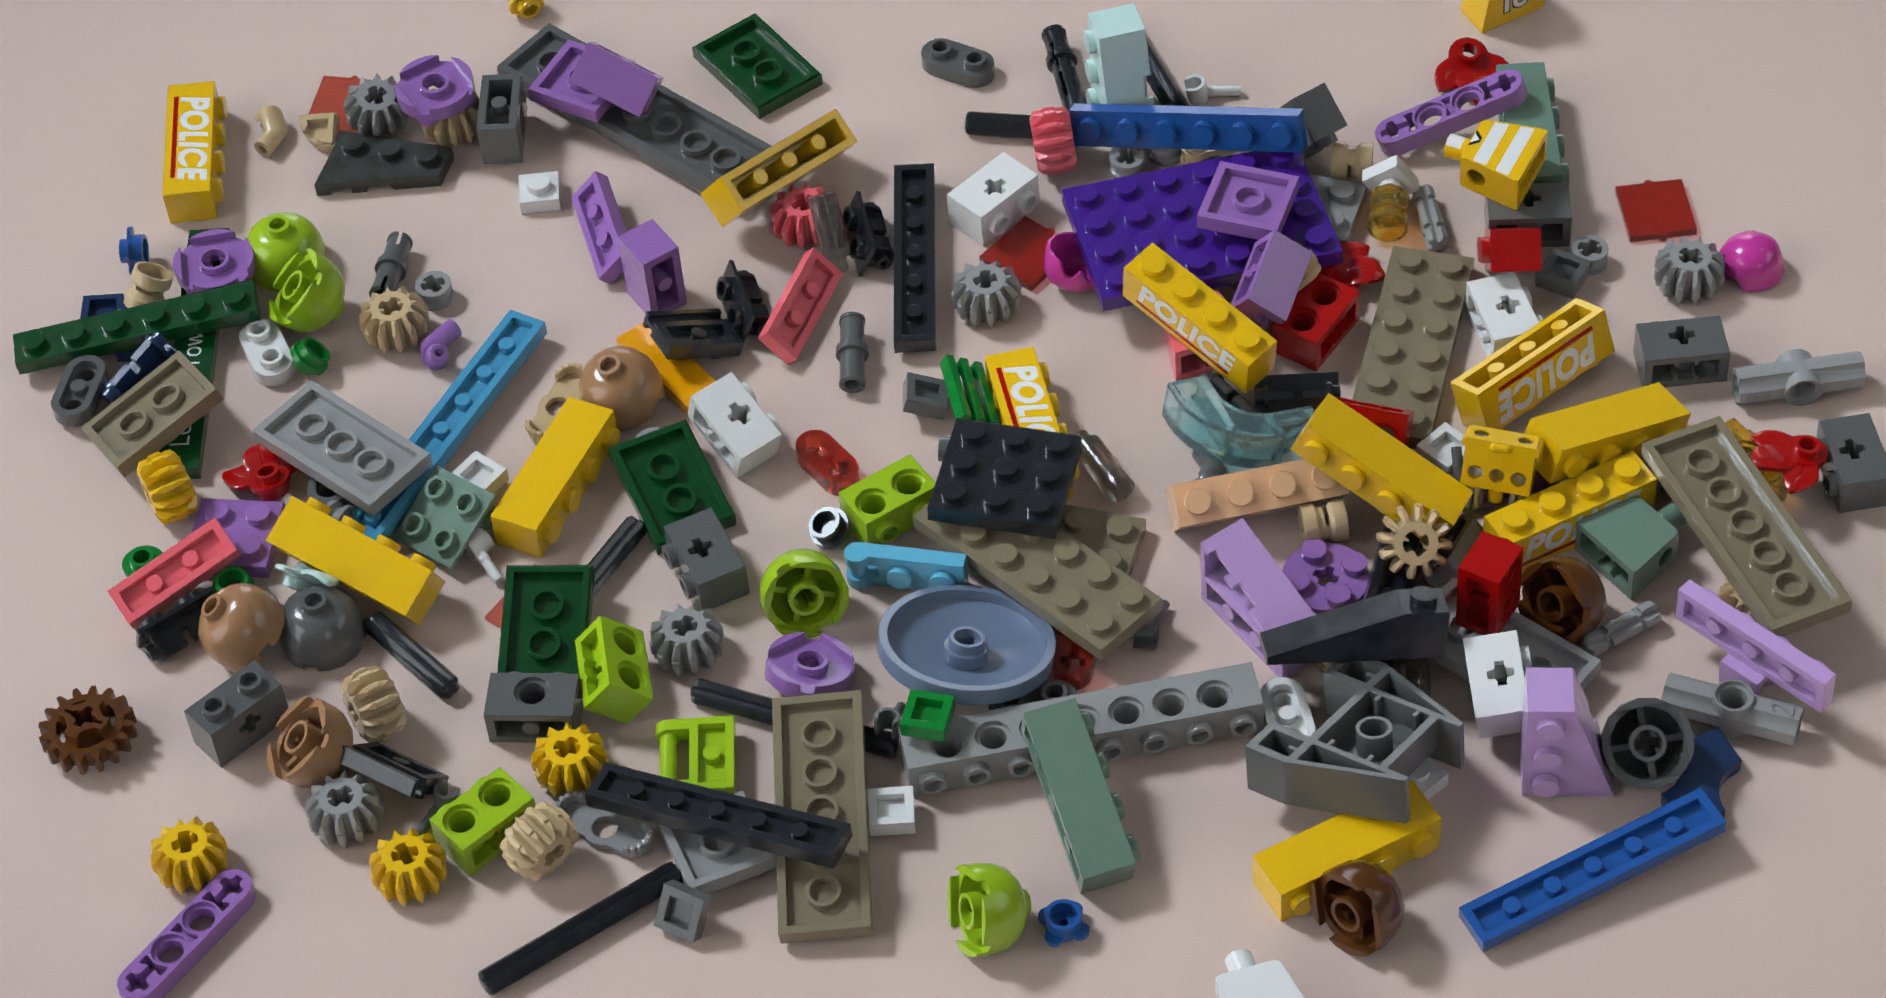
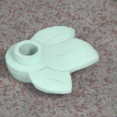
(304, 576)

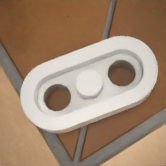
(267, 352)
(1295, 713)

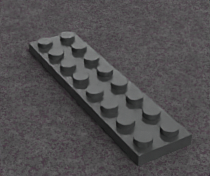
(669, 135)

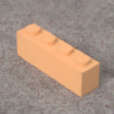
(1249, 493)

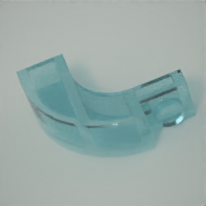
(1225, 432)

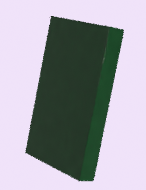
(757, 66)
(668, 479)
(544, 616)

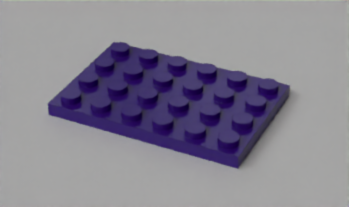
(1161, 206)

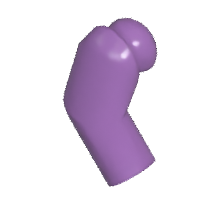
(434, 346)

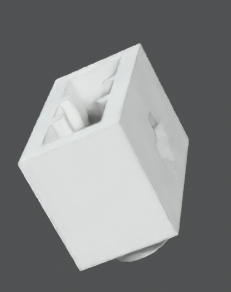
(993, 198)
(1499, 310)
(720, 416)
(1491, 661)

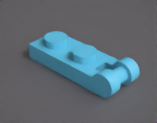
(903, 567)

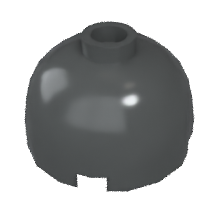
(322, 628)
(1647, 743)

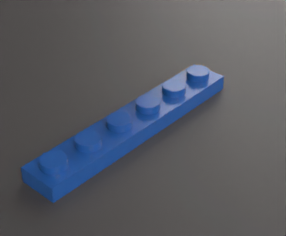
(1189, 127)
(1591, 869)

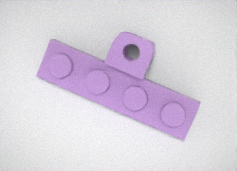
(1754, 651)

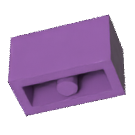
(652, 268)

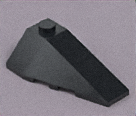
(1378, 628)

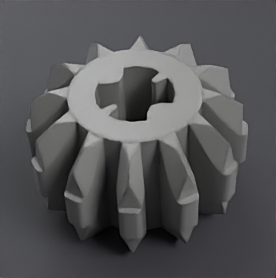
(374, 107)
(1689, 269)
(986, 293)
(686, 639)
(344, 809)

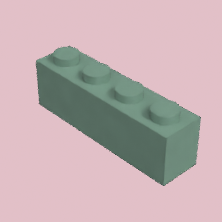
(1538, 113)
(1079, 795)

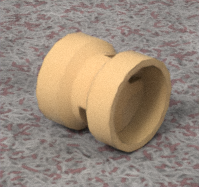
(1350, 160)
(149, 284)
(1324, 521)

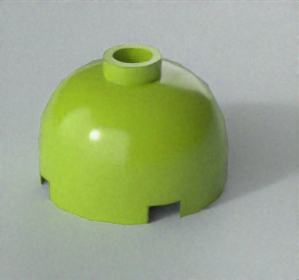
(277, 240)
(308, 293)
(803, 592)
(987, 907)

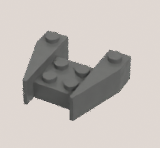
(1363, 752)

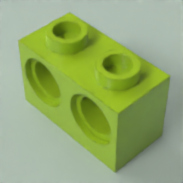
(886, 501)
(613, 670)
(476, 821)

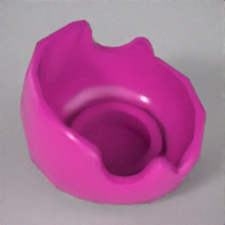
(1753, 260)
(1065, 263)

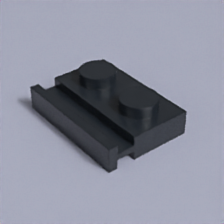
(693, 334)
(392, 769)

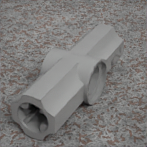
(1798, 377)
(1734, 708)

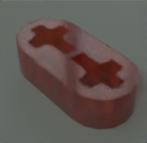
(833, 457)
(1064, 653)

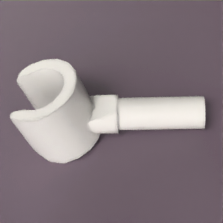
(1199, 92)
(477, 551)

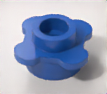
(133, 249)
(1063, 912)

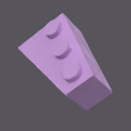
(1249, 588)
(1560, 738)

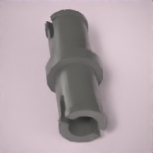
(392, 265)
(852, 352)

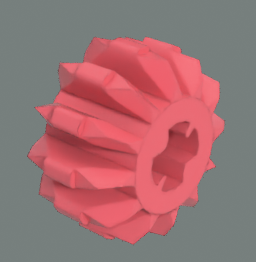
(1053, 140)
(792, 216)

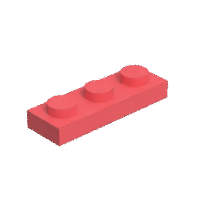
(800, 306)
(174, 573)

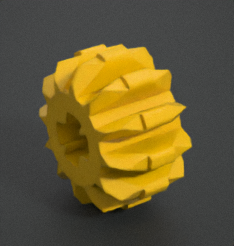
(167, 486)
(568, 759)
(188, 854)
(408, 866)

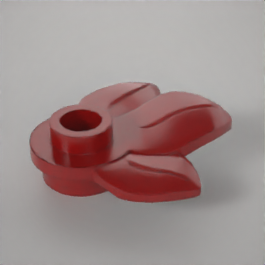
(1462, 70)
(1356, 266)
(1794, 456)
(261, 473)

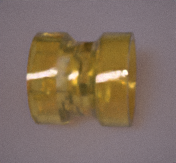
(1388, 206)

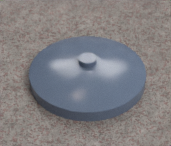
(966, 644)

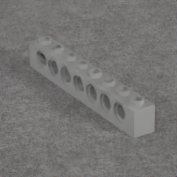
(1124, 719)

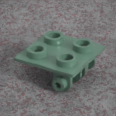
(445, 517)

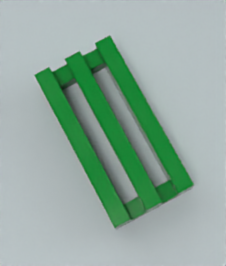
(976, 392)

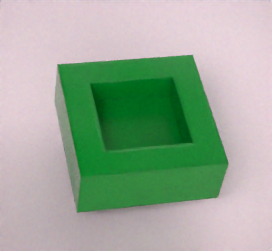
(927, 715)

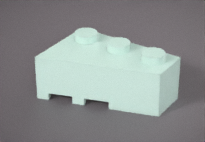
(1117, 57)

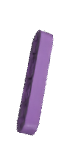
(1449, 108)
(192, 942)

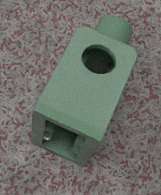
(1630, 542)

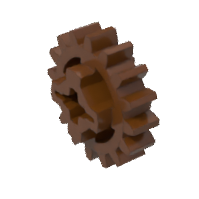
(88, 730)

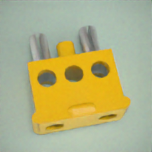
(1499, 463)

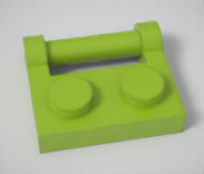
(710, 750)

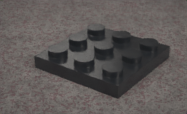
(1005, 478)

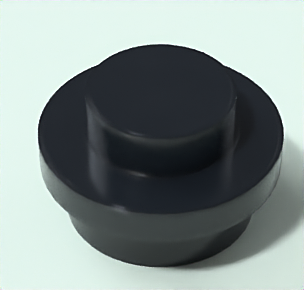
(829, 527)

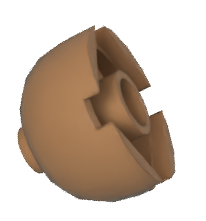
(623, 382)
(239, 624)
(309, 743)

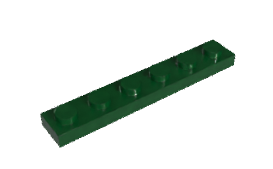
(127, 327)

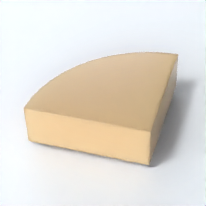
(321, 129)

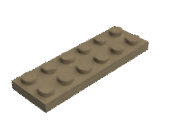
(1414, 335)
(1746, 528)
(1054, 580)
(823, 773)

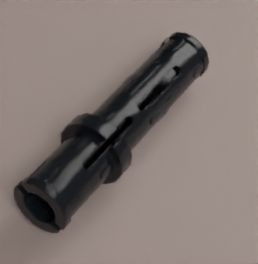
(1062, 62)

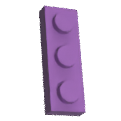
(600, 225)

